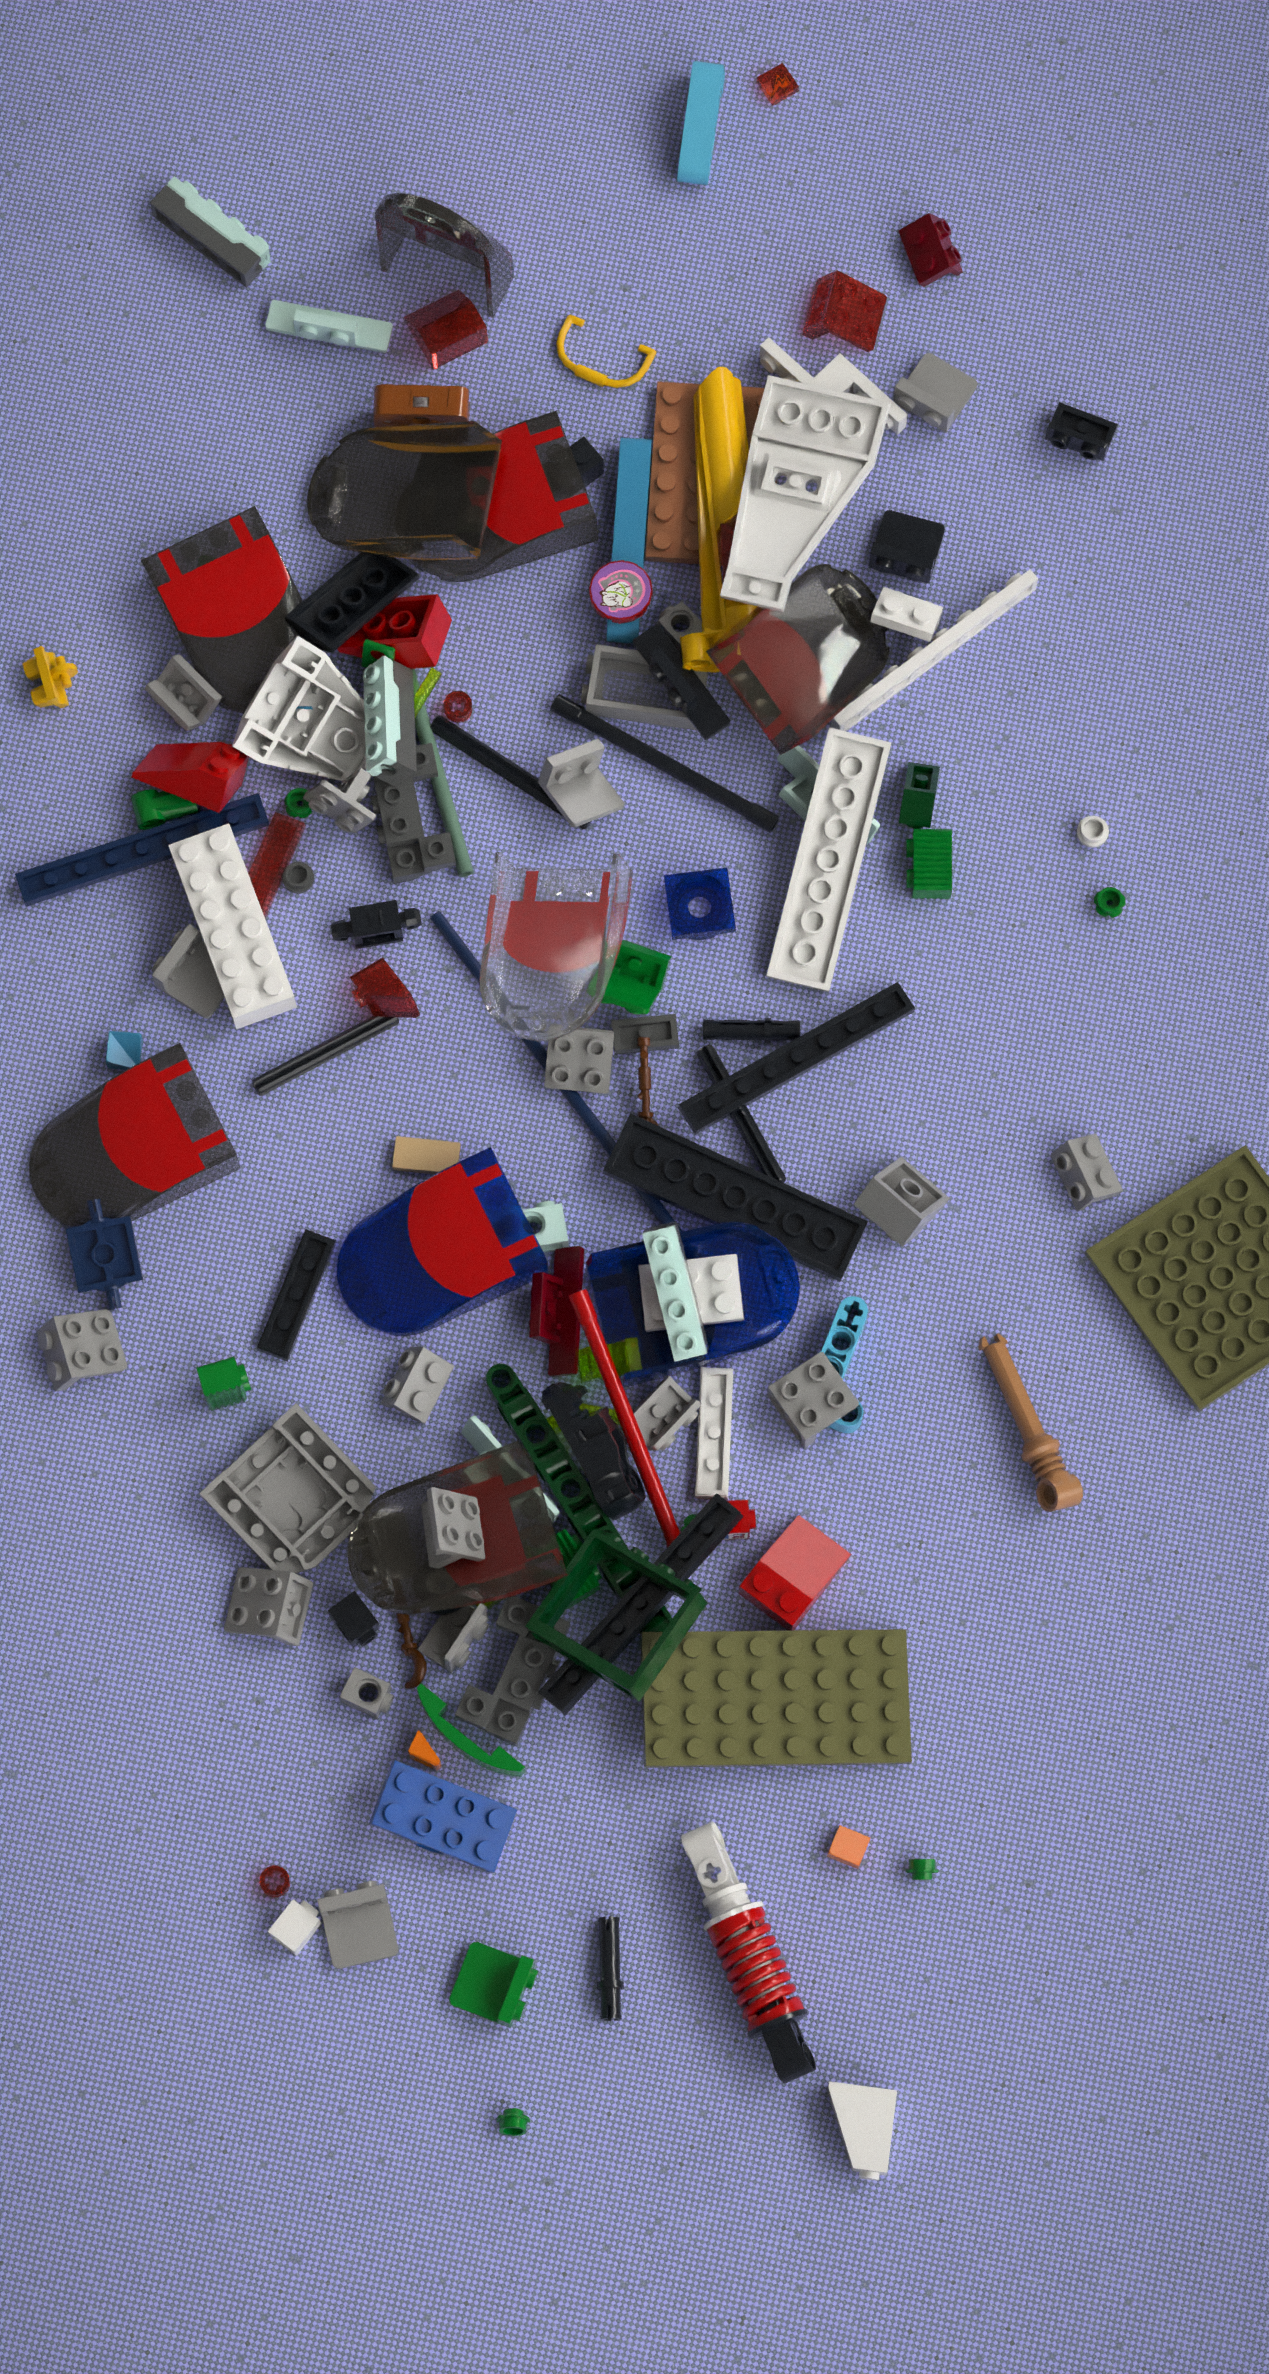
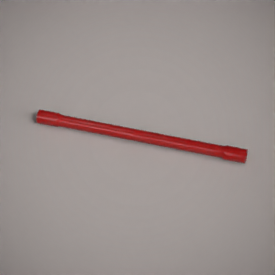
(587, 1319)

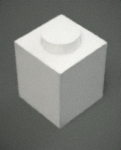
(295, 1926)

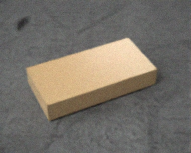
(424, 1155)

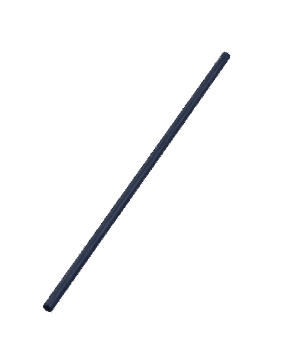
(541, 1055)

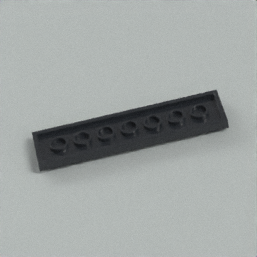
(731, 1192)

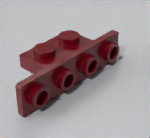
(551, 1311)

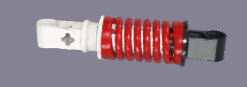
(738, 1936)

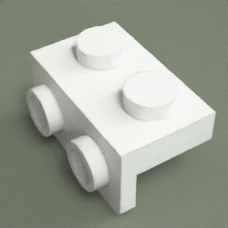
(907, 614)

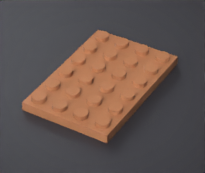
(673, 487)

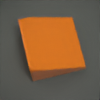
(423, 1753)
(848, 1847)

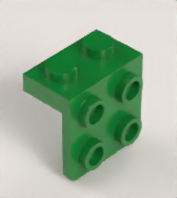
(636, 978)
(493, 1984)

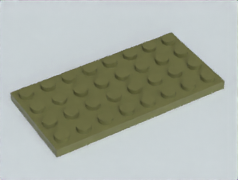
(779, 1699)

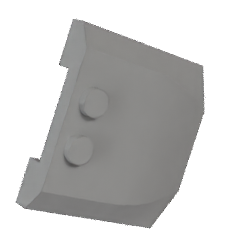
(291, 1494)

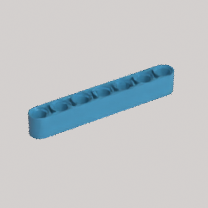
(630, 519)

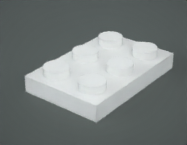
(715, 1286)

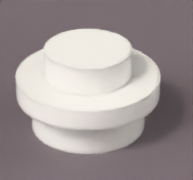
(1092, 831)

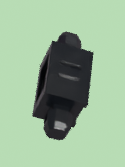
(376, 924)

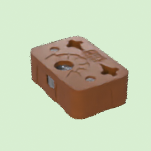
(419, 404)

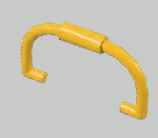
(592, 375)

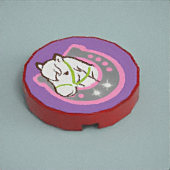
(620, 591)

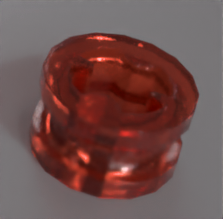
(458, 697)
(269, 1873)

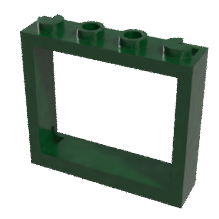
(565, 1589)

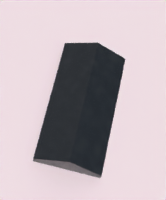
(350, 599)

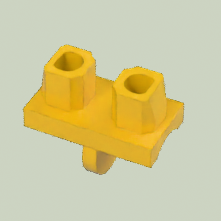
(54, 675)

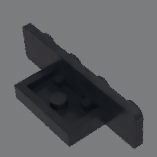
(683, 685)

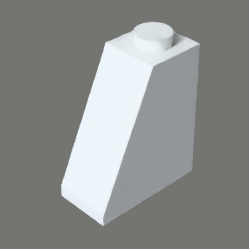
(865, 2125)

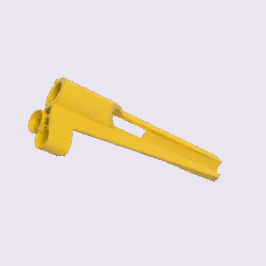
(720, 474)

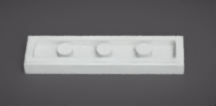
(714, 1432)

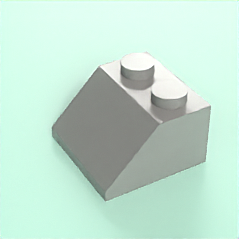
(901, 1201)

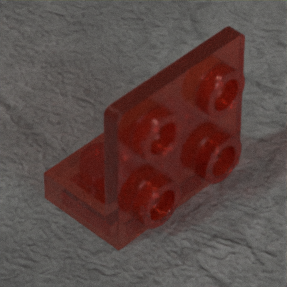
(845, 310)

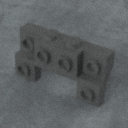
(402, 828)
(525, 1673)

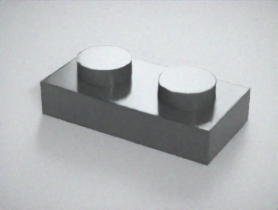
(660, 1029)

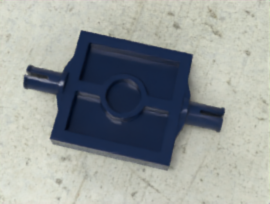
(104, 1254)

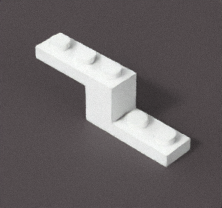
(837, 375)

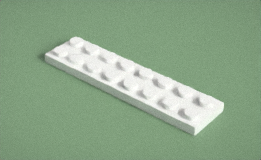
(828, 859)

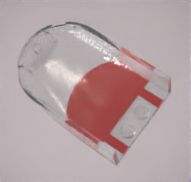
(551, 945)

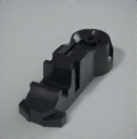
(598, 1449)

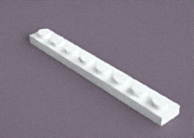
(943, 644)

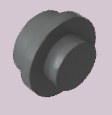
(298, 877)

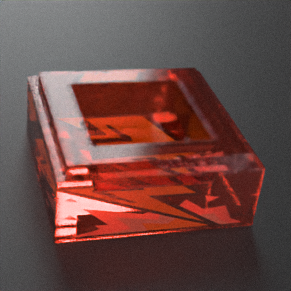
(777, 84)

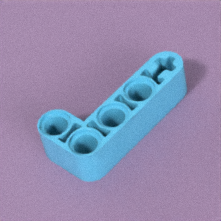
(700, 122)
(842, 1359)

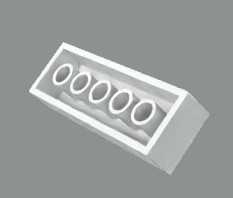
(232, 926)

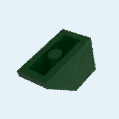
(919, 795)

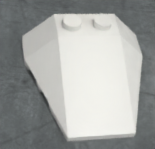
(311, 741)

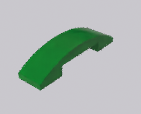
(499, 1761)

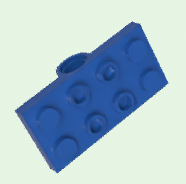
(443, 1817)

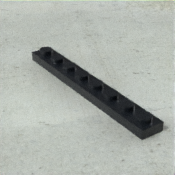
(796, 1058)
(642, 1602)

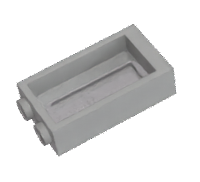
(627, 691)

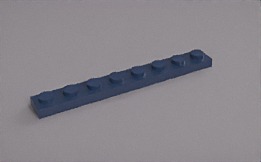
(134, 851)

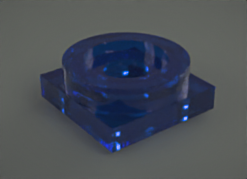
(709, 884)

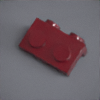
(930, 249)

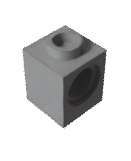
(675, 615)
(356, 1683)

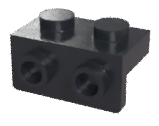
(1081, 432)

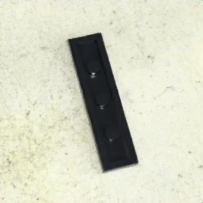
(296, 1295)

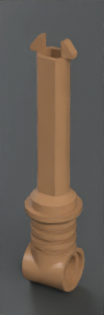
(1056, 1486)

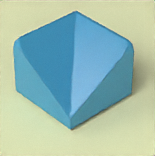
(123, 1050)

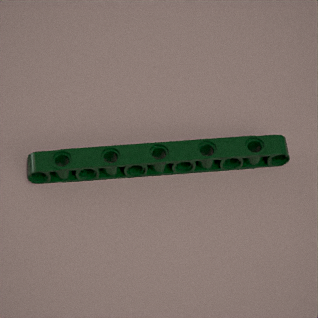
(556, 1472)

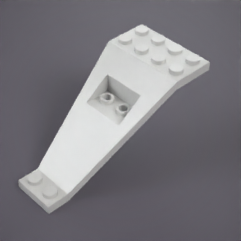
(809, 439)

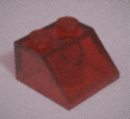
(447, 328)

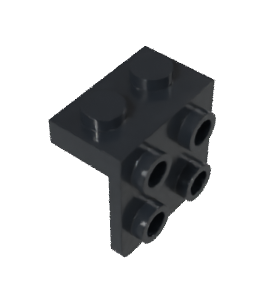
(906, 546)

